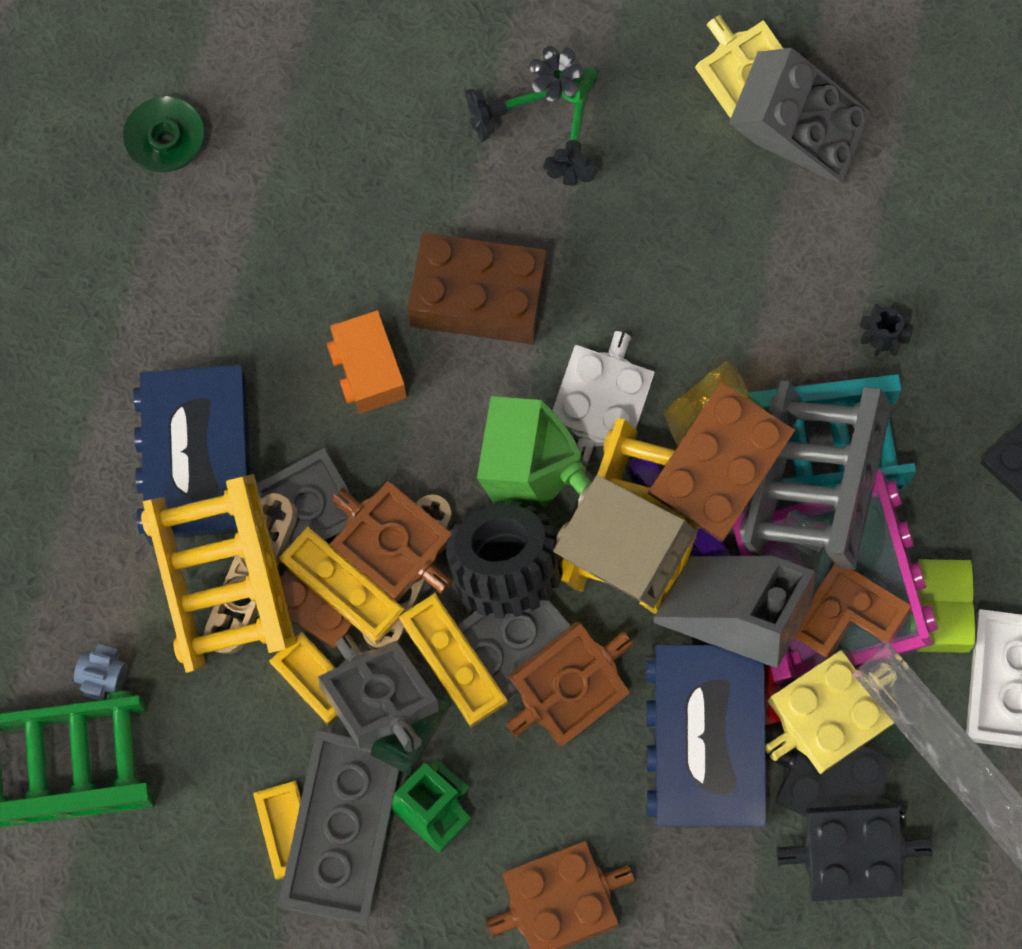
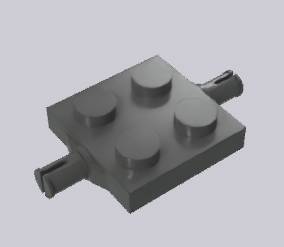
(378, 693)

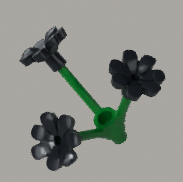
(556, 79)

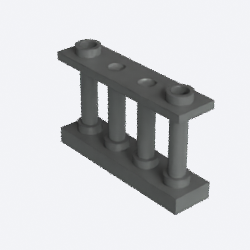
(850, 499)

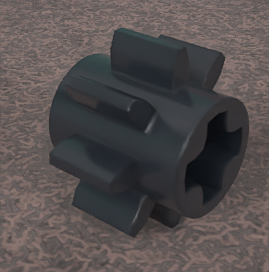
(882, 339)

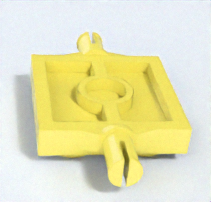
(731, 62)
(826, 714)

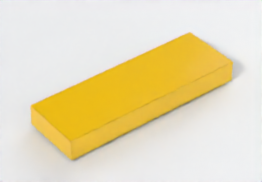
(342, 585)
(453, 660)

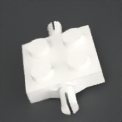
(599, 391)

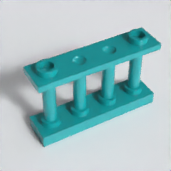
(843, 394)

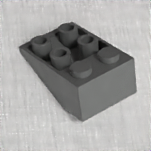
(799, 114)
(740, 604)

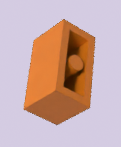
(367, 362)

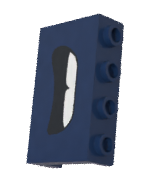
(192, 440)
(706, 737)

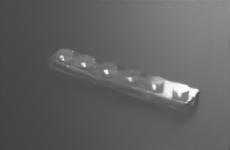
(945, 747)

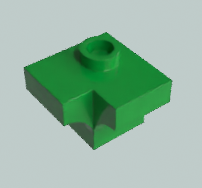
(431, 804)

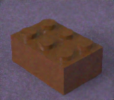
(477, 288)

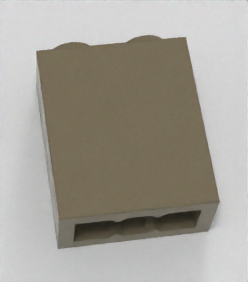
(624, 540)

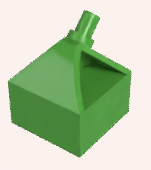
(528, 454)

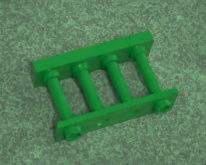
(84, 796)

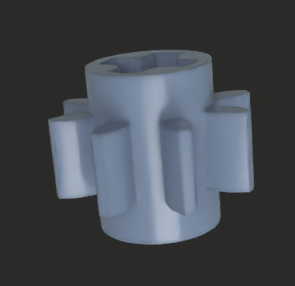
(100, 672)

